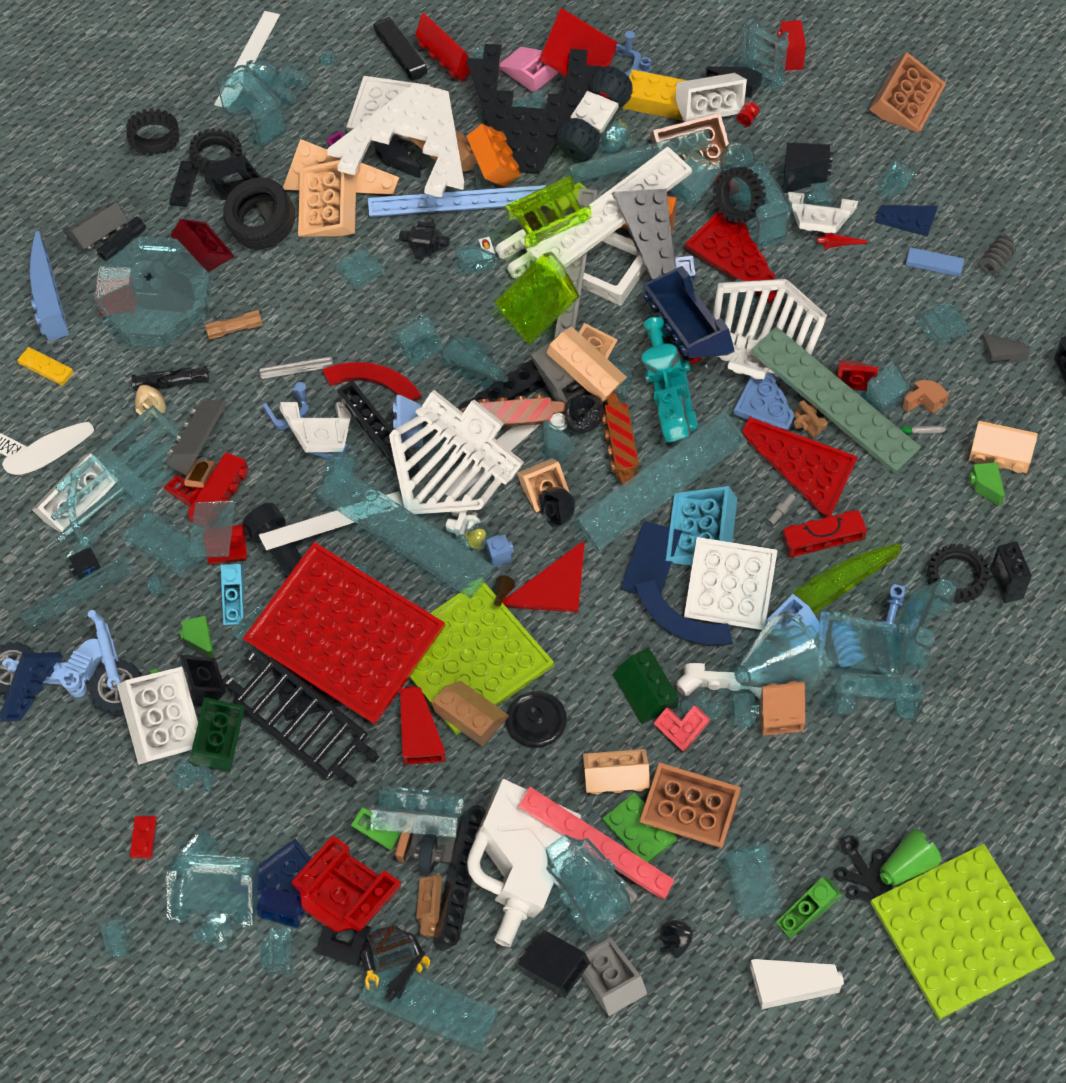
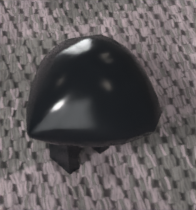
(676, 937)

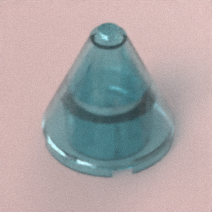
(783, 654)

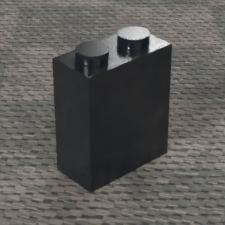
(554, 963)

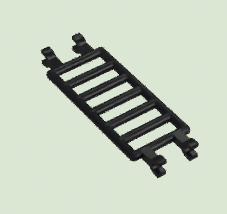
(267, 725)

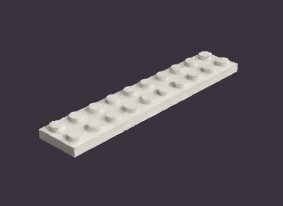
(660, 172)

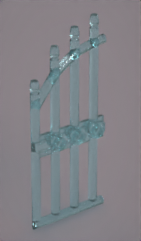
(121, 473)

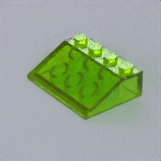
(538, 297)

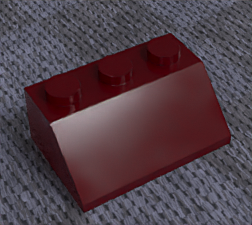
(202, 243)

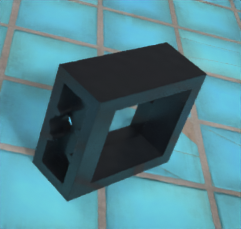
(236, 165)
(1009, 574)

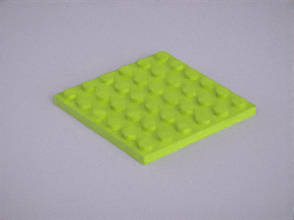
(482, 649)
(961, 931)

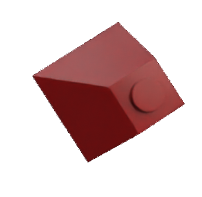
(855, 374)

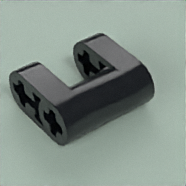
(342, 950)

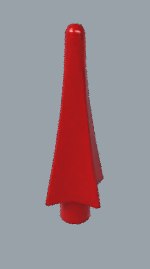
(832, 240)

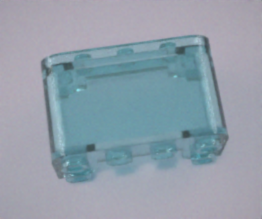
(245, 90)
(774, 214)

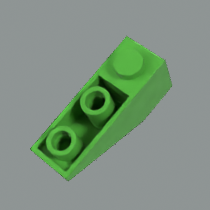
(809, 907)

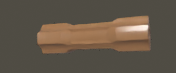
(220, 328)

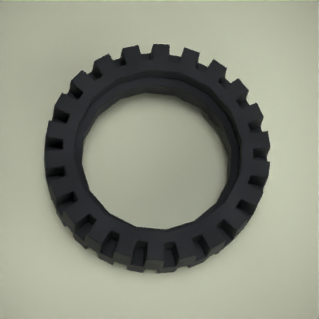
(152, 118)
(210, 138)
(722, 194)
(964, 554)

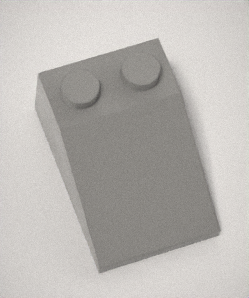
(612, 977)

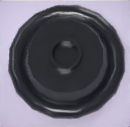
(536, 719)

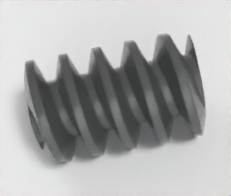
(998, 254)

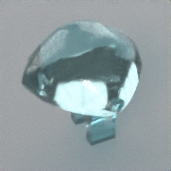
(216, 930)

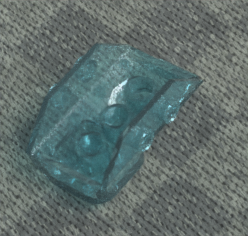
(587, 884)

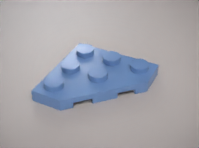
(765, 403)

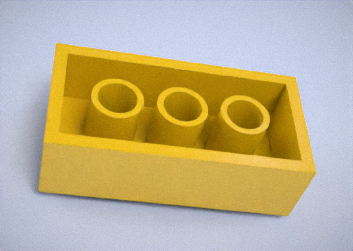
(654, 94)

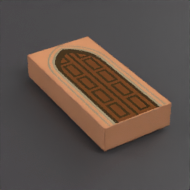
(199, 473)
(403, 847)

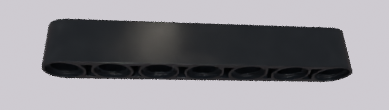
(455, 885)

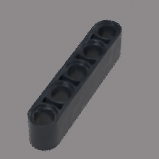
(400, 48)

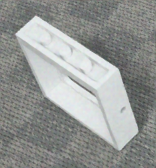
(618, 293)

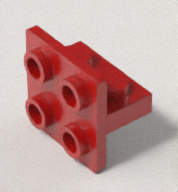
(238, 547)

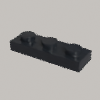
(183, 185)

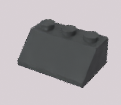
(97, 226)

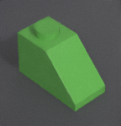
(987, 482)
(197, 636)

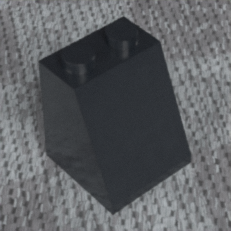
(806, 165)

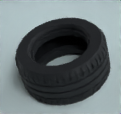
(248, 194)

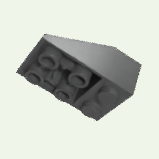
(558, 381)

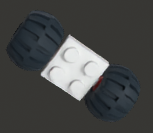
(608, 92)

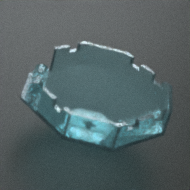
(154, 309)

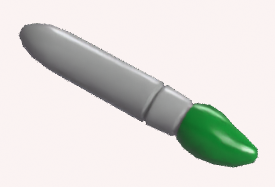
(922, 429)

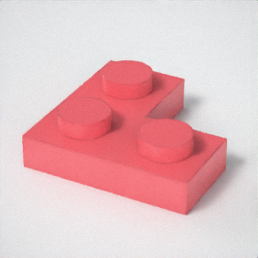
(685, 730)

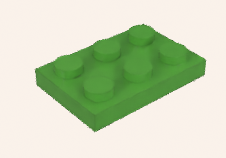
(639, 838)

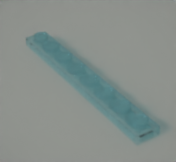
(639, 156)

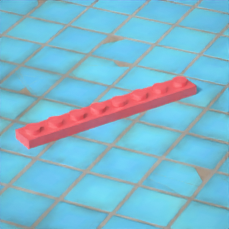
(623, 859)

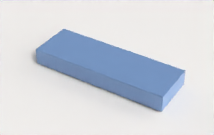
(935, 262)

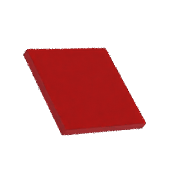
(573, 33)

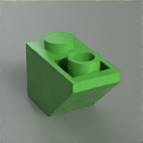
(363, 824)

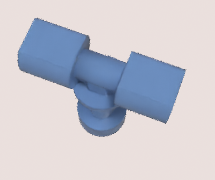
(895, 599)

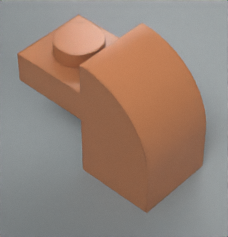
(928, 393)

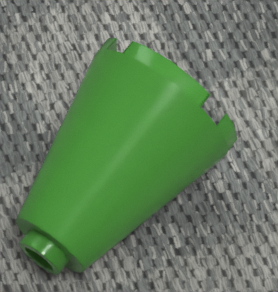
(910, 859)

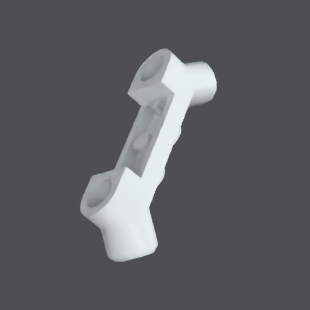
(696, 677)

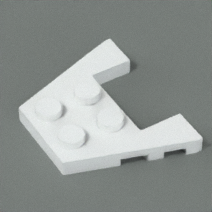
(820, 217)
(318, 433)

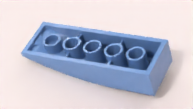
(45, 293)

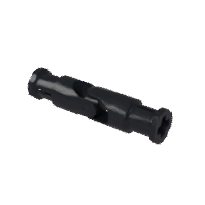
(180, 377)

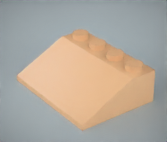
(326, 201)

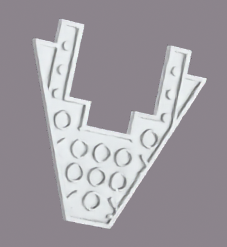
(415, 113)

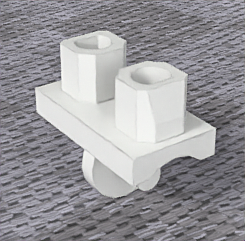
(465, 520)

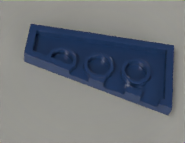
(26, 682)

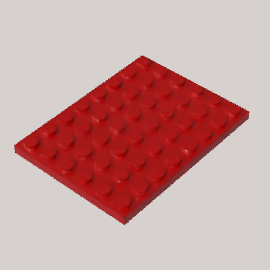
(344, 632)

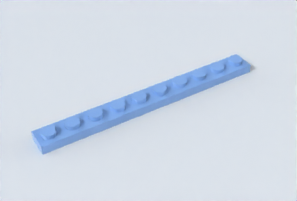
(449, 202)

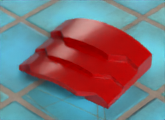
(342, 889)

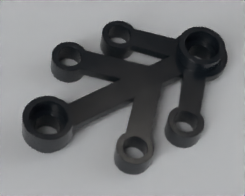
(867, 877)

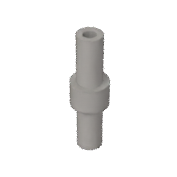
(781, 509)

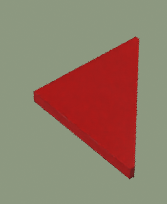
(555, 587)

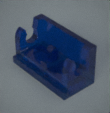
(280, 907)

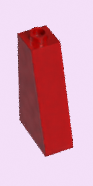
(419, 734)

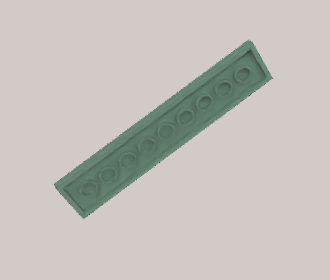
(835, 400)

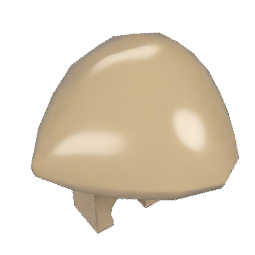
(148, 396)

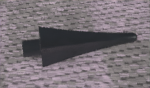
(398, 985)

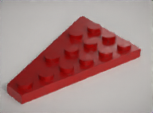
(731, 251)
(809, 466)

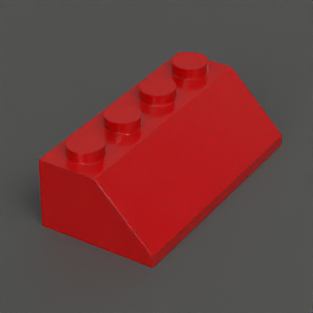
(442, 47)

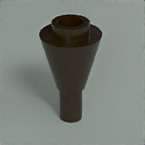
(504, 586)

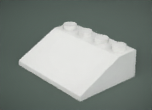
(159, 714)

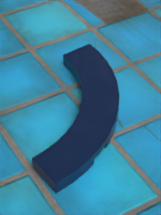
(677, 624)

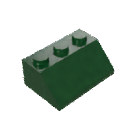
(645, 686)

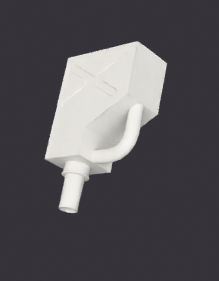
(518, 850)

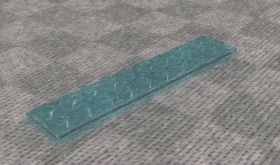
(661, 480)
(405, 531)

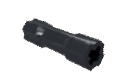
(118, 241)

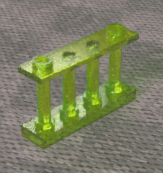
(541, 197)

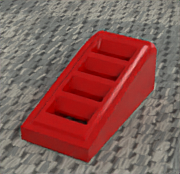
(182, 496)

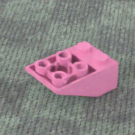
(527, 69)

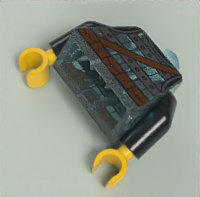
(387, 949)

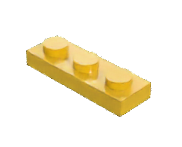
(45, 366)

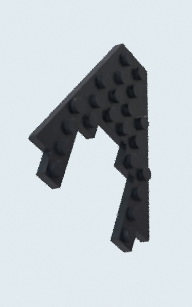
(529, 131)

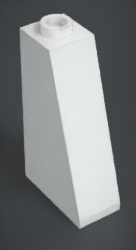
(792, 982)

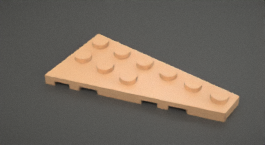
(367, 178)

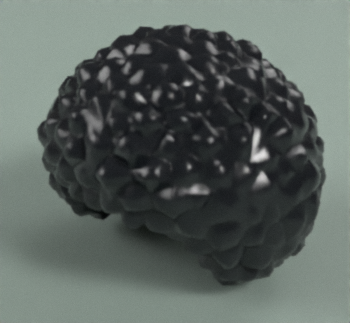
(583, 413)

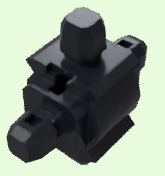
(424, 238)

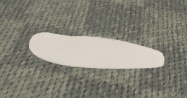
(47, 449)

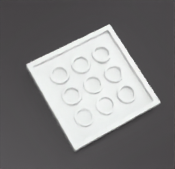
(372, 96)
(730, 583)

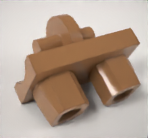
(807, 418)

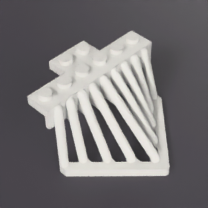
(742, 360)
(471, 433)

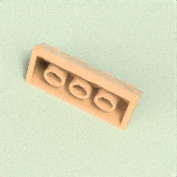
(585, 364)

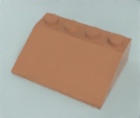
(907, 94)
(715, 128)
(690, 805)

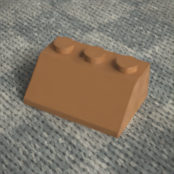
(469, 712)

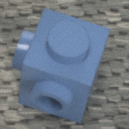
(499, 550)

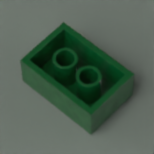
(216, 734)

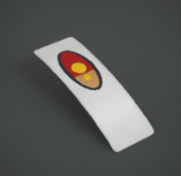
(486, 244)

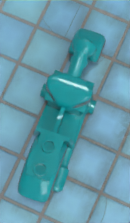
(669, 373)

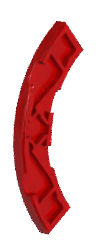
(374, 374)

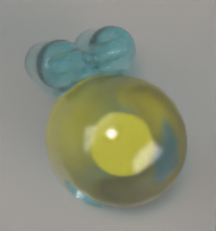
(475, 536)

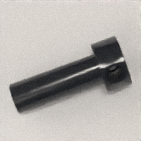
(269, 518)

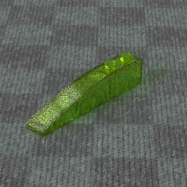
(841, 578)

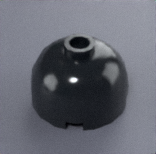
(556, 502)

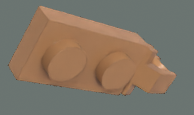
(429, 904)

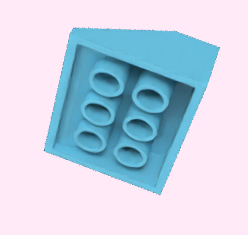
(703, 515)

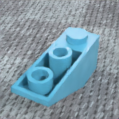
(233, 593)

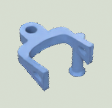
(639, 64)
(299, 394)

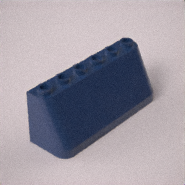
(687, 316)

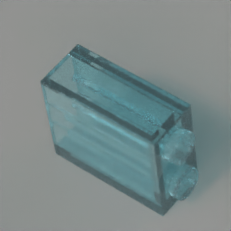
(699, 181)

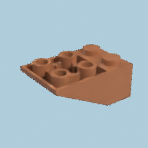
(782, 708)

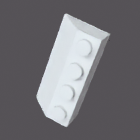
(711, 96)
(55, 499)

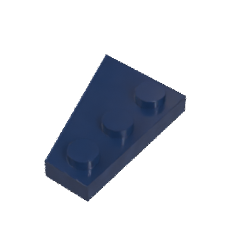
(907, 217)

